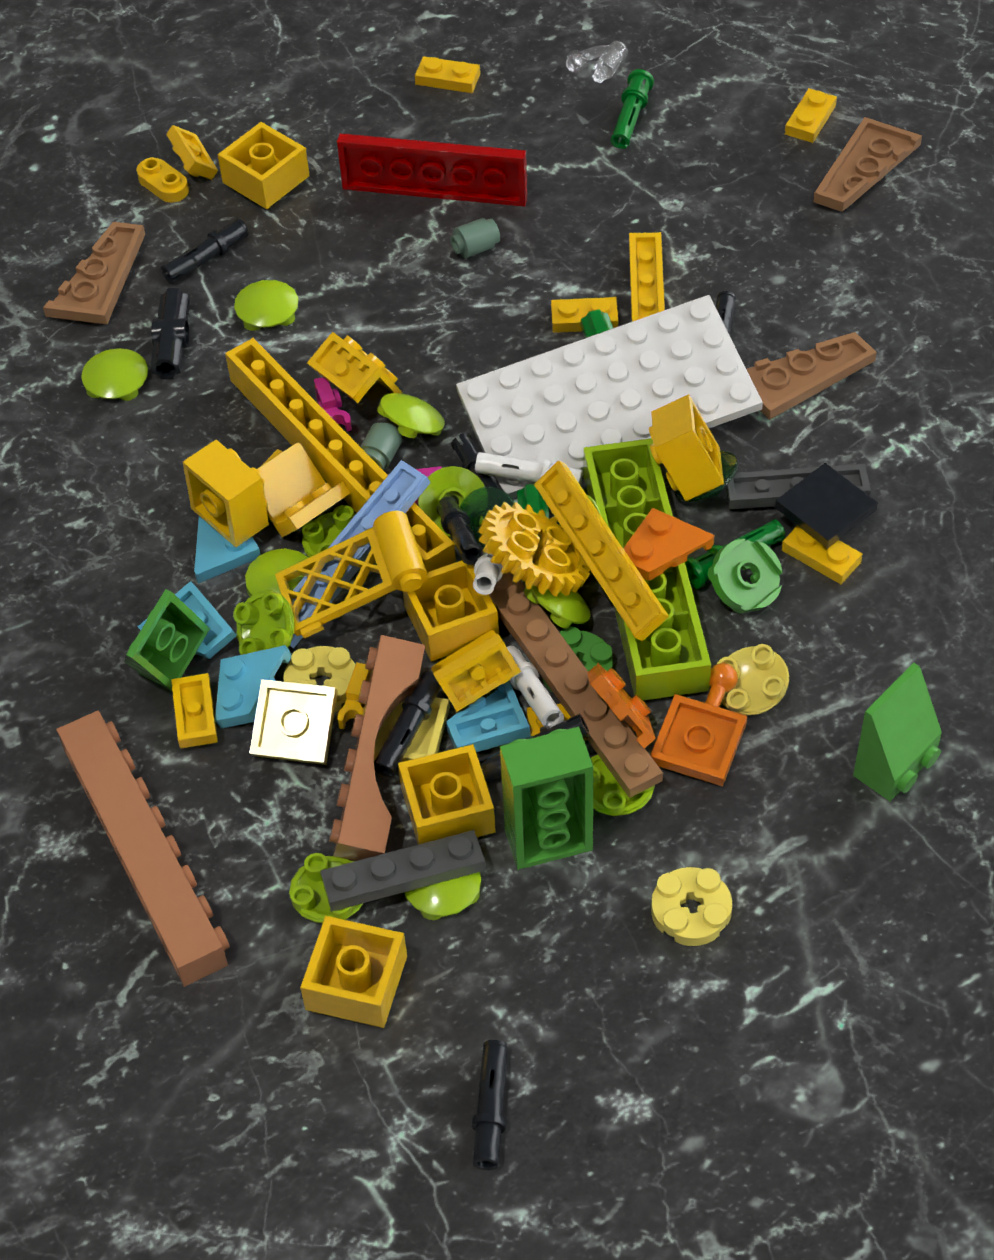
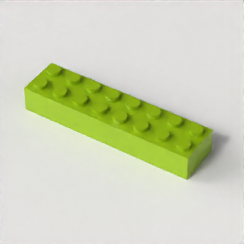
(675, 655)

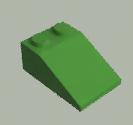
(166, 641)
(898, 736)

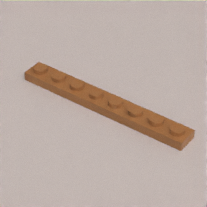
(570, 683)

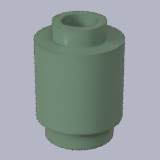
(475, 237)
(382, 443)

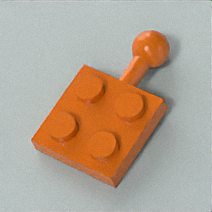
(701, 736)

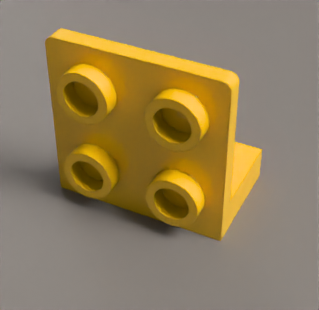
(351, 368)
(296, 490)
(475, 670)

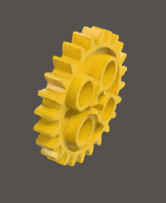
(514, 543)

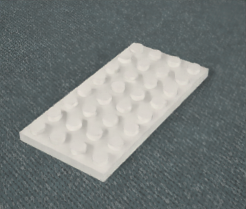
(608, 387)

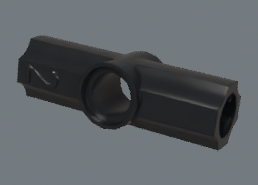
(170, 333)

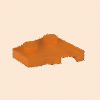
(664, 543)
(632, 710)

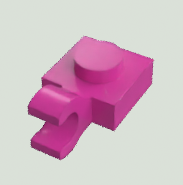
(330, 401)

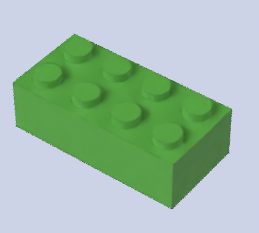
(547, 797)

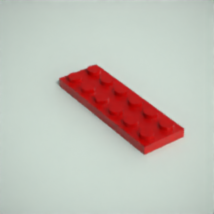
(433, 169)

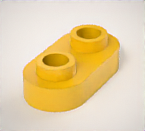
(162, 180)

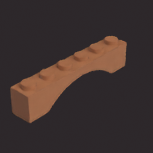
(364, 816)

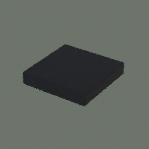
(826, 505)

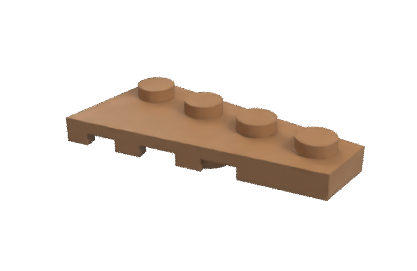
(864, 161)
(100, 278)
(806, 373)

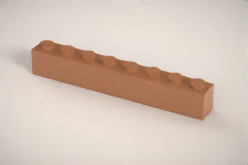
(142, 848)

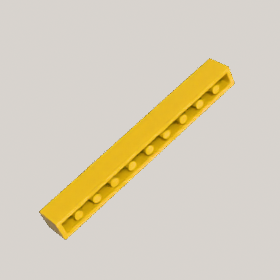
(325, 442)

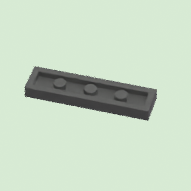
(764, 487)
(402, 870)

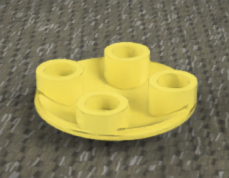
(761, 680)

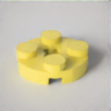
(322, 661)
(691, 884)

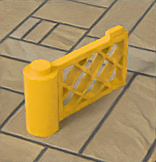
(397, 563)

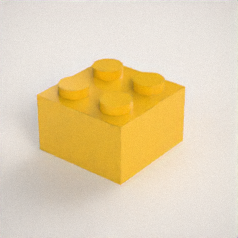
(263, 165)
(686, 448)
(226, 492)
(449, 610)
(447, 795)
(354, 971)

